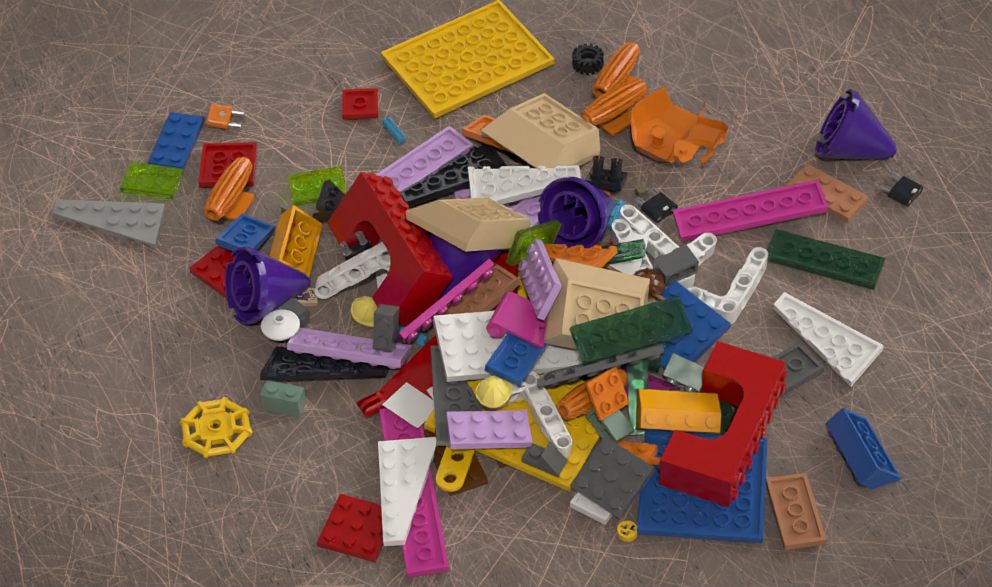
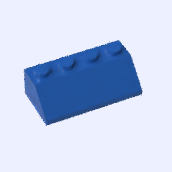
(862, 449)

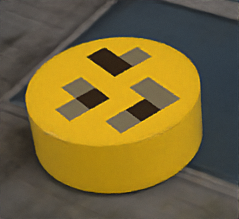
(627, 531)

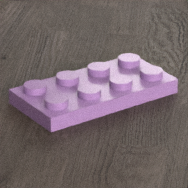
(488, 429)

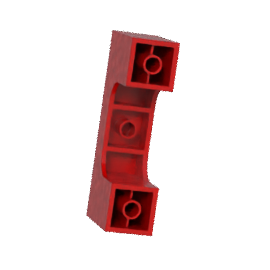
(416, 269)
(718, 466)

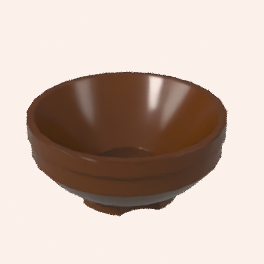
(656, 280)

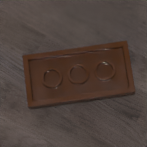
(475, 476)

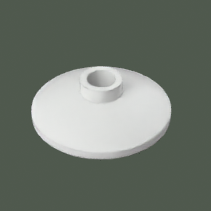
(280, 325)

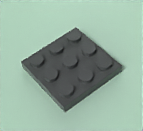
(612, 477)

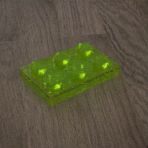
(152, 180)
(307, 186)
(546, 232)

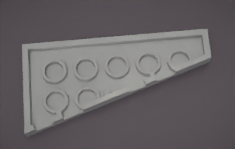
(119, 219)

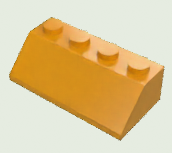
(293, 234)
(678, 411)

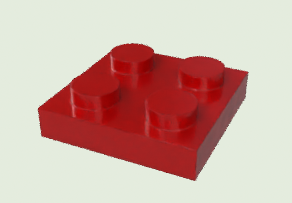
(360, 103)

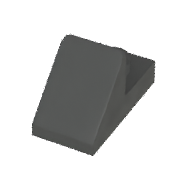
(545, 459)

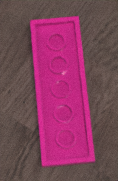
(452, 298)

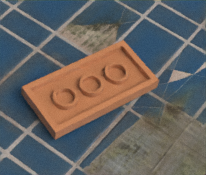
(841, 198)
(487, 294)
(795, 511)

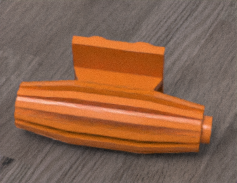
(617, 69)
(612, 108)
(227, 197)
(602, 392)

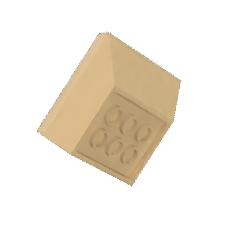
(545, 133)
(470, 222)
(590, 295)

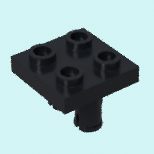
(606, 179)
(328, 201)

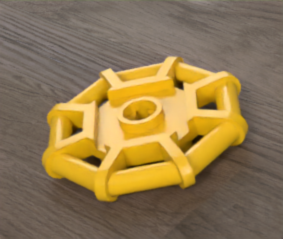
(215, 413)

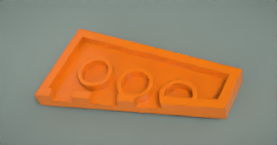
(593, 257)

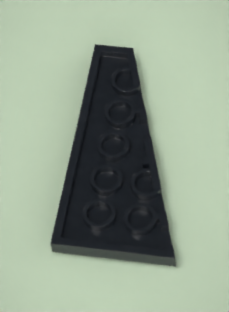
(452, 175)
(288, 365)

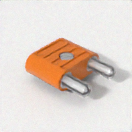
(221, 115)

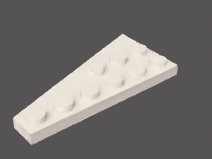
(515, 182)
(837, 344)

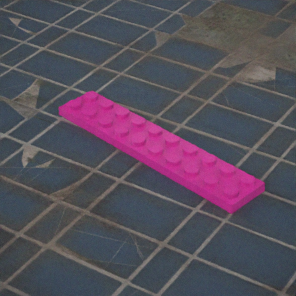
(424, 545)

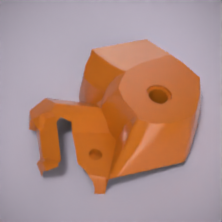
(672, 133)

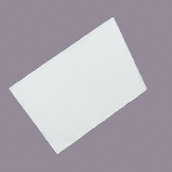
(410, 405)

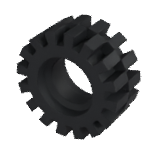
(587, 66)

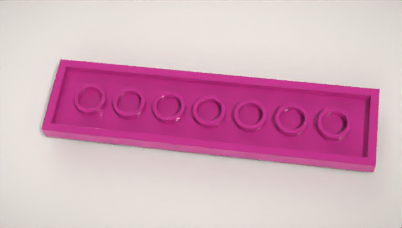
(750, 210)

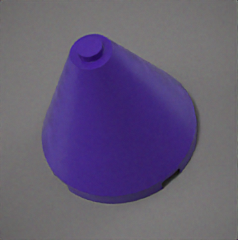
(854, 132)
(579, 209)
(460, 262)
(260, 284)

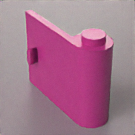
(518, 318)

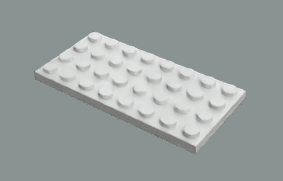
(468, 346)

